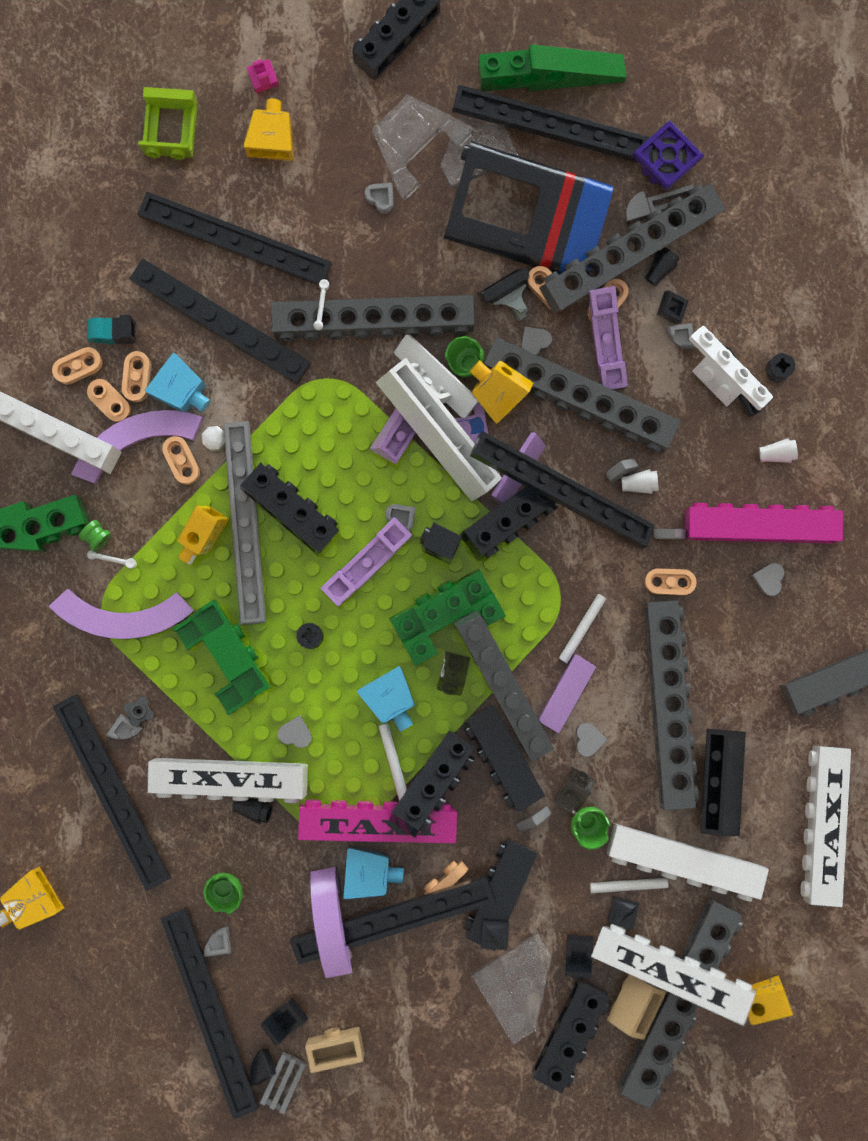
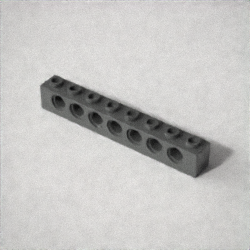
(706, 205)
(410, 307)
(617, 403)
(662, 718)
(649, 1090)

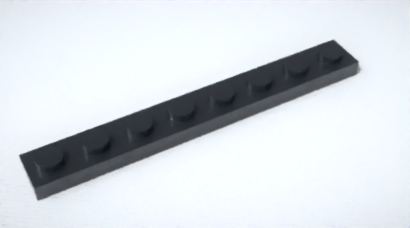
(547, 123)
(234, 239)
(220, 321)
(562, 490)
(112, 792)
(403, 916)
(210, 1013)

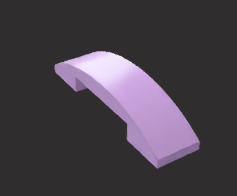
(607, 338)
(366, 562)
(328, 923)

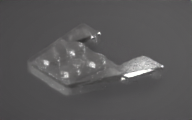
(407, 131)

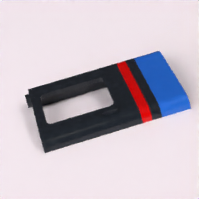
(564, 221)

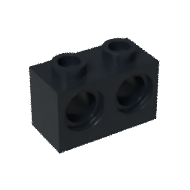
(440, 542)

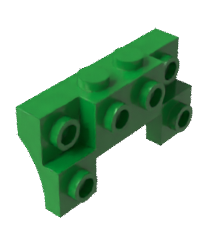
(441, 609)
(229, 652)

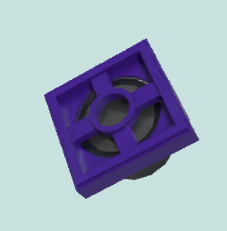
(667, 157)

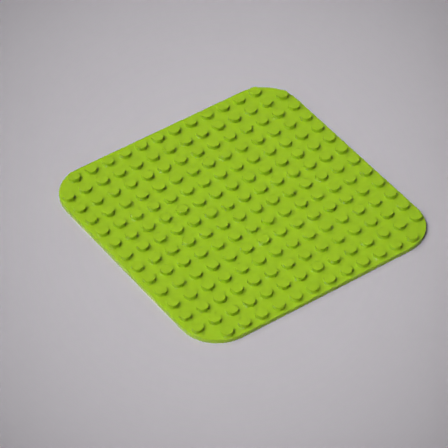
(323, 448)

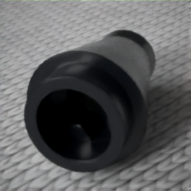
(662, 265)
(253, 810)

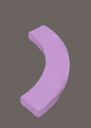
(140, 428)
(121, 625)

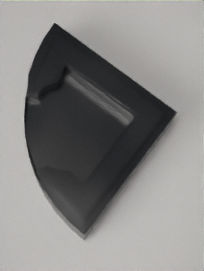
(262, 1067)

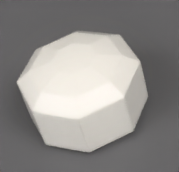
(213, 438)

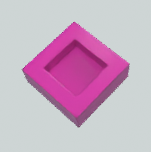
(262, 75)

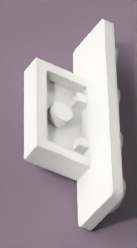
(724, 373)
(437, 377)

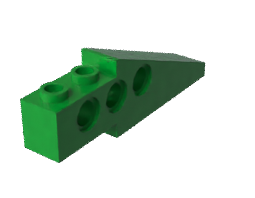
(549, 68)
(21, 518)

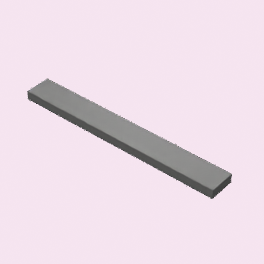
(244, 525)

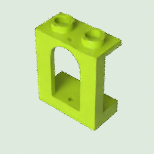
(168, 99)

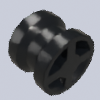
(778, 373)
(313, 638)

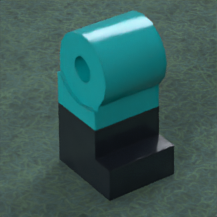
(112, 330)

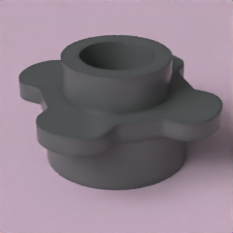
(146, 713)

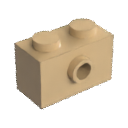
(636, 1007)
(335, 1049)

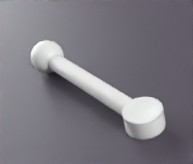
(324, 285)
(130, 563)

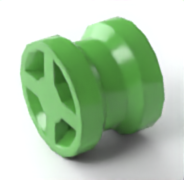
(94, 535)

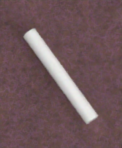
(582, 628)
(393, 760)
(628, 885)

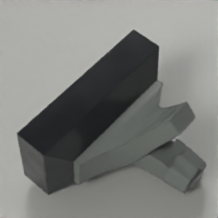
(508, 292)

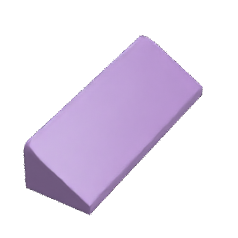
(393, 438)
(508, 487)
(566, 693)

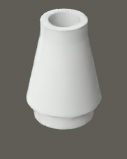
(781, 451)
(641, 482)

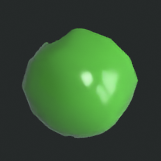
(463, 355)
(590, 828)
(223, 892)

